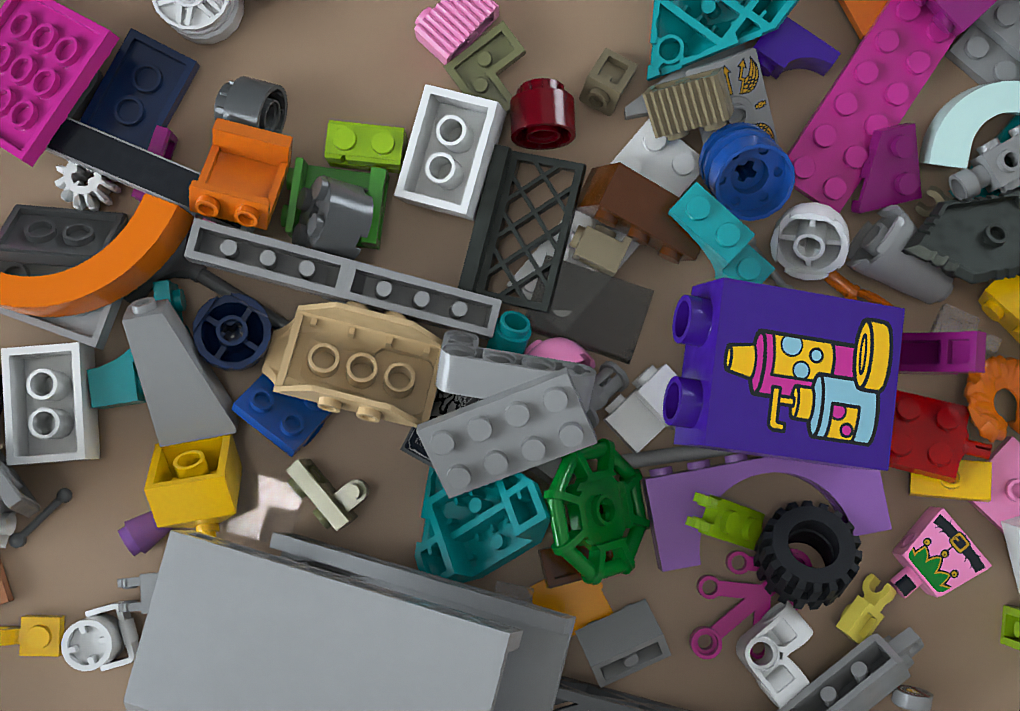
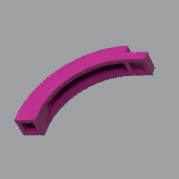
(943, 353)

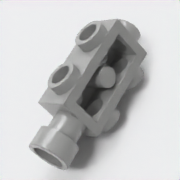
(994, 168)

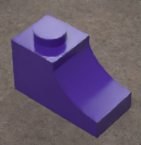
(793, 48)

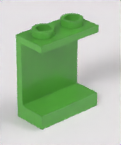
(304, 175)

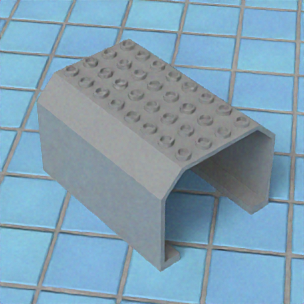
(367, 636)

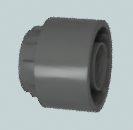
(252, 103)

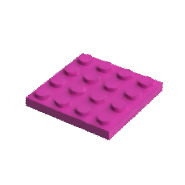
(44, 70)

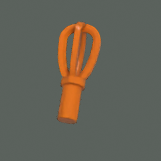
(851, 291)

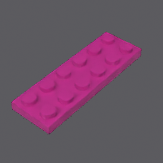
(866, 96)

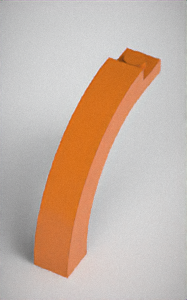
(110, 274)

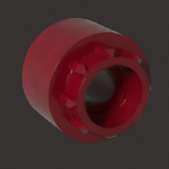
(542, 115)

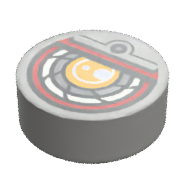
(912, 698)

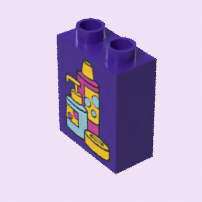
(785, 374)

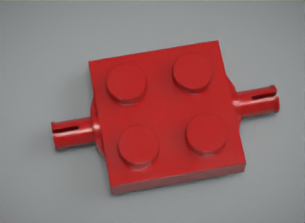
(931, 437)

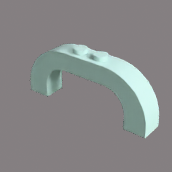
(957, 122)

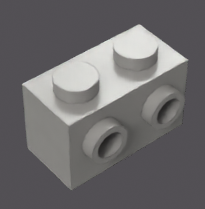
(623, 643)

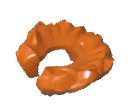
(980, 394)

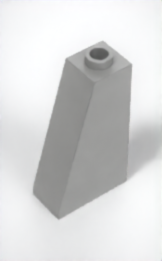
(176, 381)

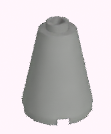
(878, 255)

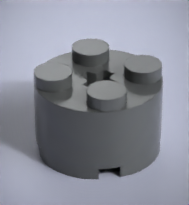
(333, 217)

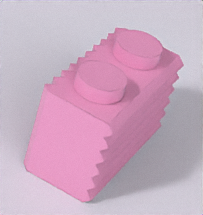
(454, 26)

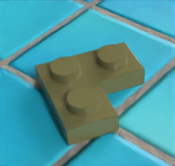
(481, 63)

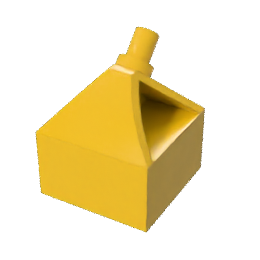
(194, 484)

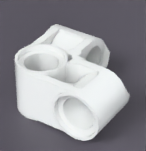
(781, 632)

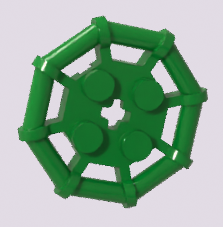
(597, 532)

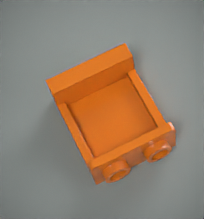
(242, 174)

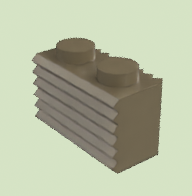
(689, 104)

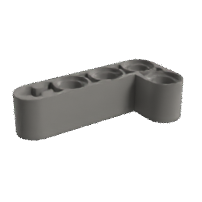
(485, 372)

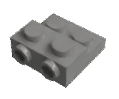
(991, 45)

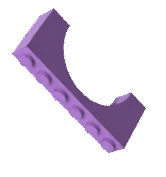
(670, 499)

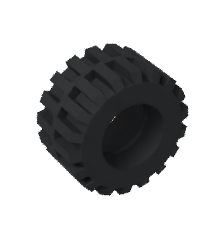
(826, 535)

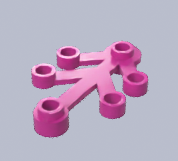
(754, 600)

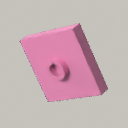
(1004, 484)

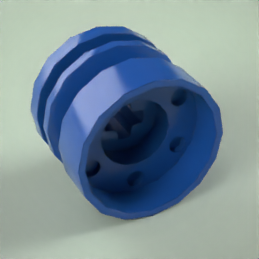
(746, 171)

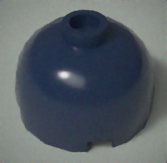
(232, 332)

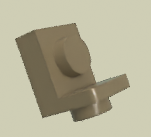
(607, 81)

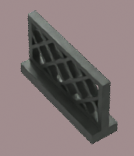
(491, 219)

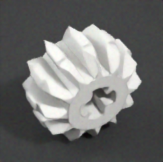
(85, 195)

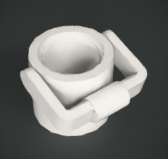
(100, 639)

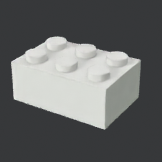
(450, 152)
(49, 404)

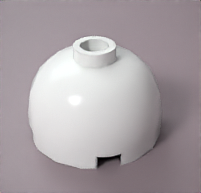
(810, 241)

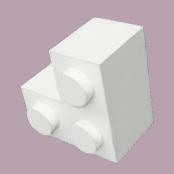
(640, 415)

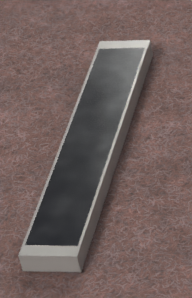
(128, 165)

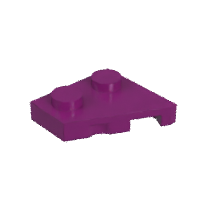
(890, 170)

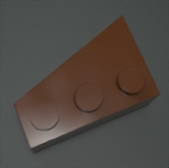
(638, 209)

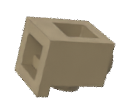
(599, 248)

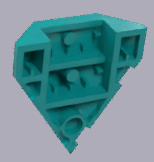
(702, 28)
(479, 528)

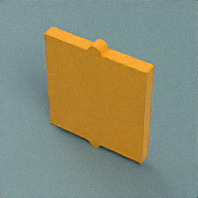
(575, 599)

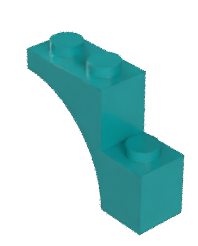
(720, 236)
(118, 381)

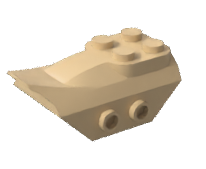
(356, 362)

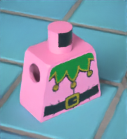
(936, 556)

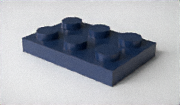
(140, 90)

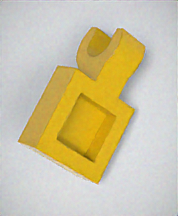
(37, 635)

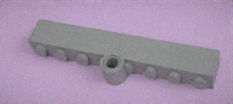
(340, 278)

